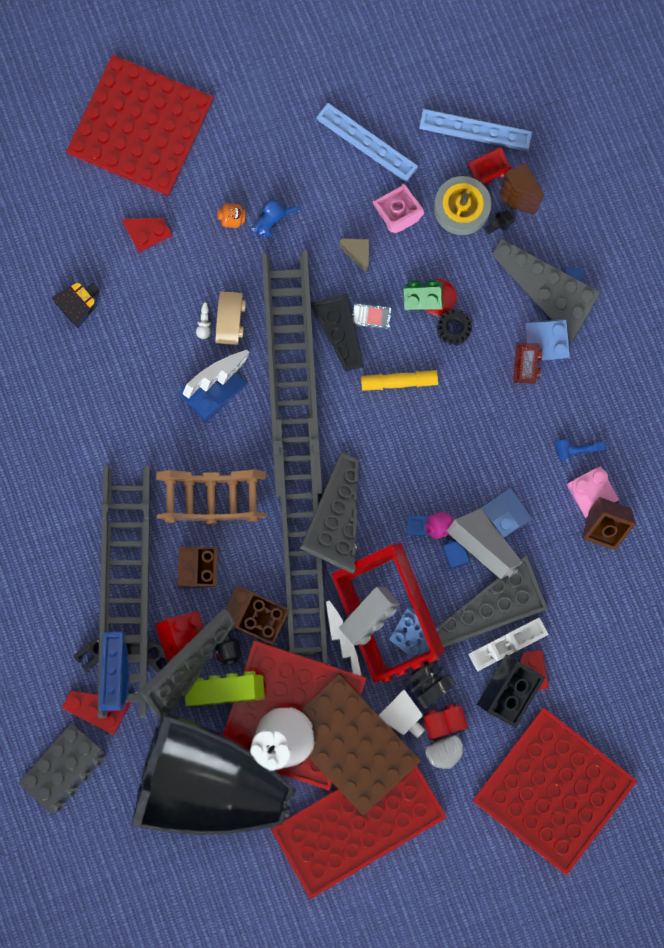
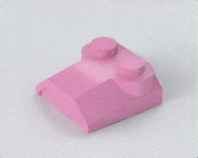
(399, 209)
(590, 487)

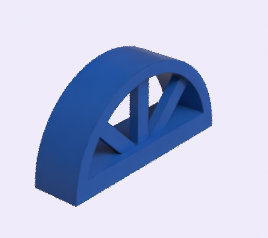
(114, 672)

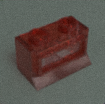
(526, 362)

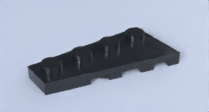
(340, 329)

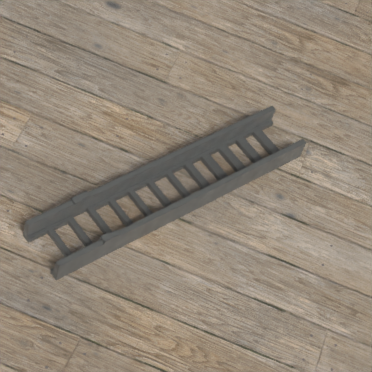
(106, 562)

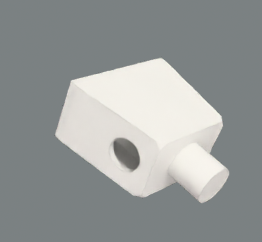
(403, 715)

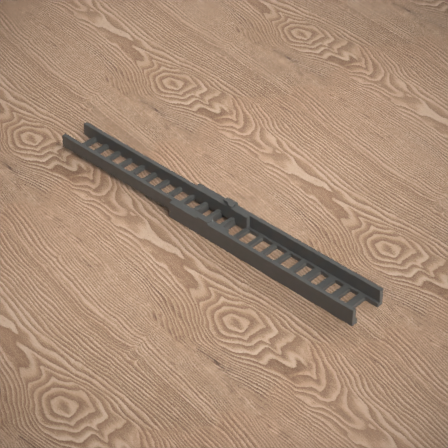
(312, 439)

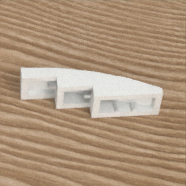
(218, 371)
(508, 644)
(346, 646)

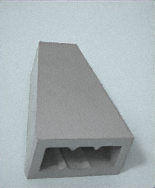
(485, 542)

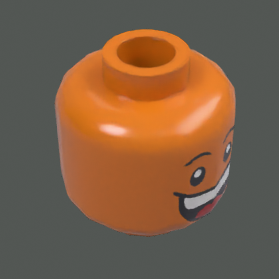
(231, 215)

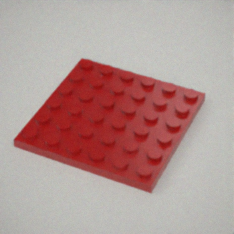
(140, 125)
(288, 683)
(554, 791)

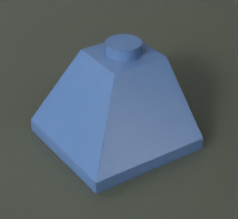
(506, 513)

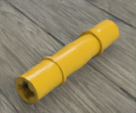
(399, 380)

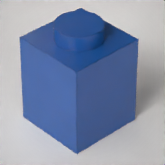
(454, 554)

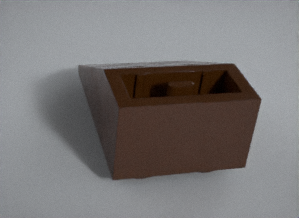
(256, 615)

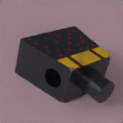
(77, 302)

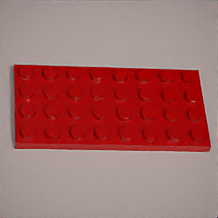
(336, 840)

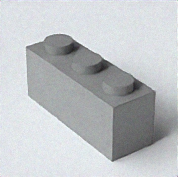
(369, 616)

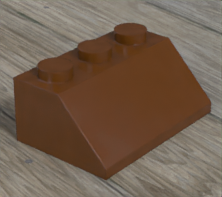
(521, 190)

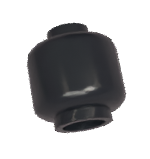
(228, 650)

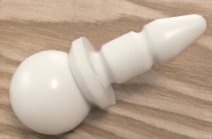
(203, 330)

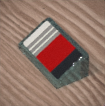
(371, 315)

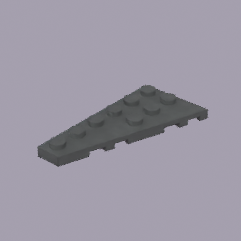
(550, 288)
(335, 519)
(495, 606)
(184, 668)

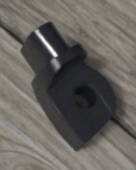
(502, 220)

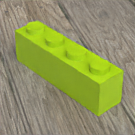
(226, 690)

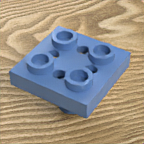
(415, 635)

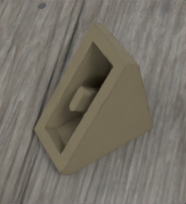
(357, 250)

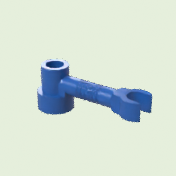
(565, 449)

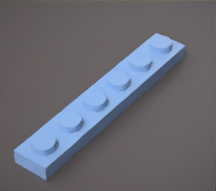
(475, 130)
(367, 142)

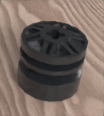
(429, 683)

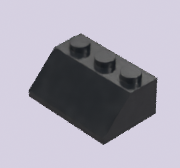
(510, 691)

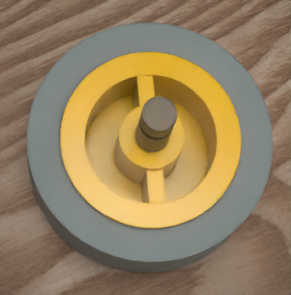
(462, 205)

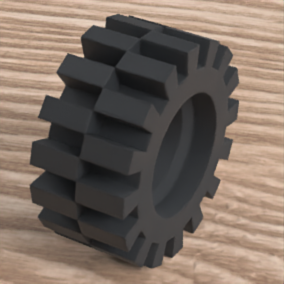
(454, 316)

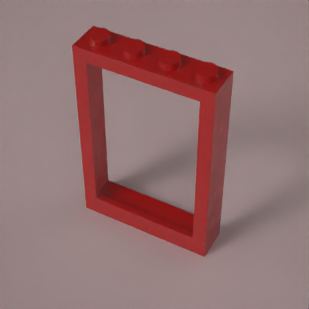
(351, 601)

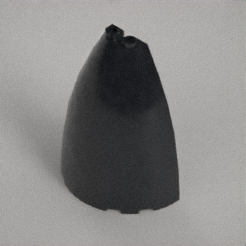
(206, 784)

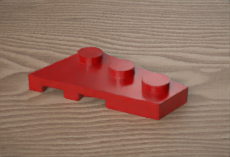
(86, 707)

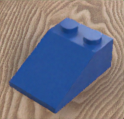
(209, 402)

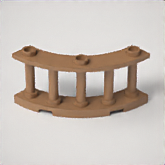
(211, 479)

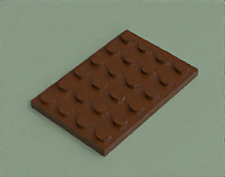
(356, 745)

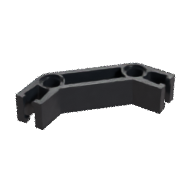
(131, 648)

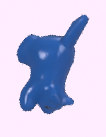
(271, 213)

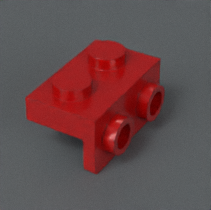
(489, 166)

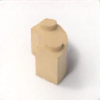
(229, 318)

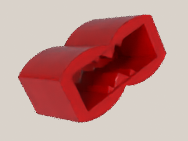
(444, 722)

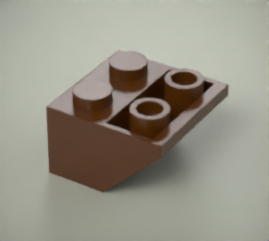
(197, 567)

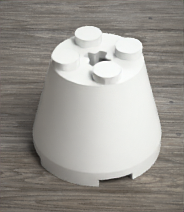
(283, 739)

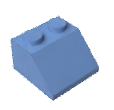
(550, 336)

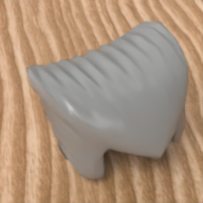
(445, 752)

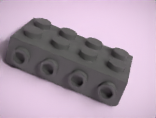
(63, 769)

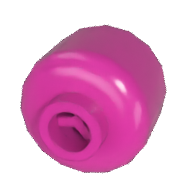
(438, 524)

